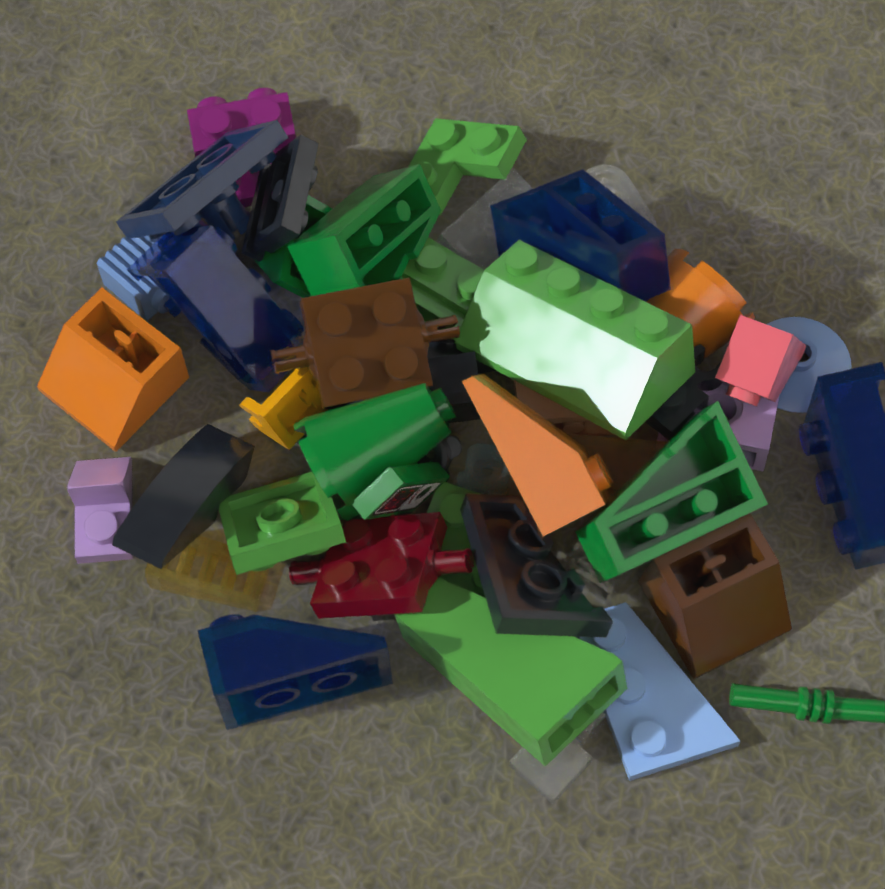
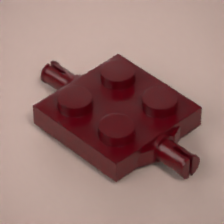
(381, 566)

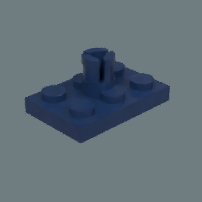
(206, 186)

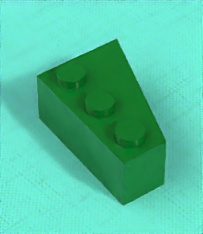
(368, 233)
(674, 498)

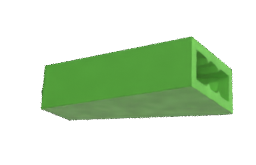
(529, 685)

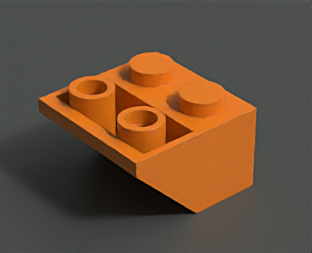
(111, 369)

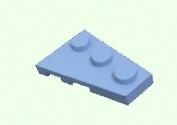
(662, 713)

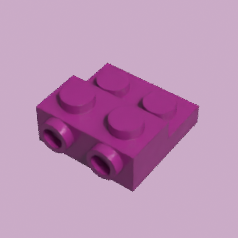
(217, 116)

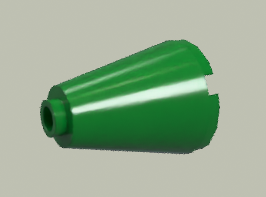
(361, 440)

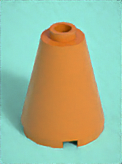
(702, 300)

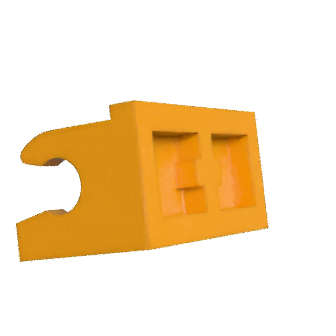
(285, 406)

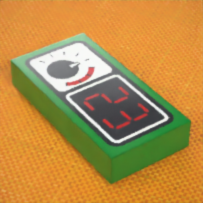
(400, 490)

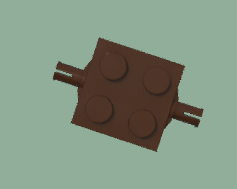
(365, 342)

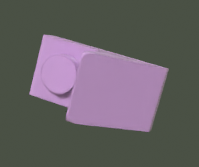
(102, 502)

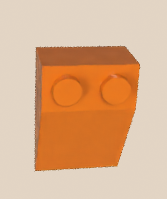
(545, 462)

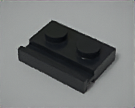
(281, 199)

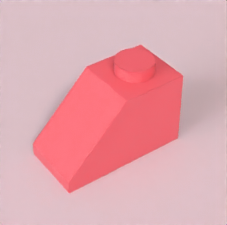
(758, 361)

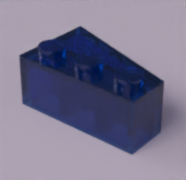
(588, 229)
(222, 302)
(848, 440)

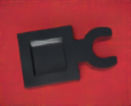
(686, 400)

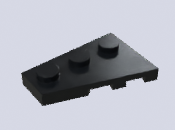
(522, 577)

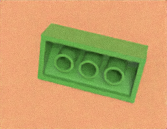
(576, 339)

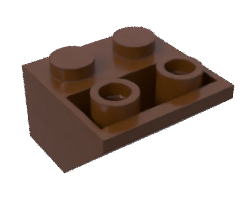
(719, 595)

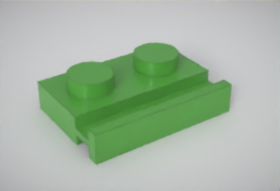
(442, 282)

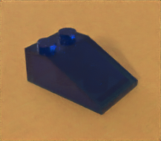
(282, 666)

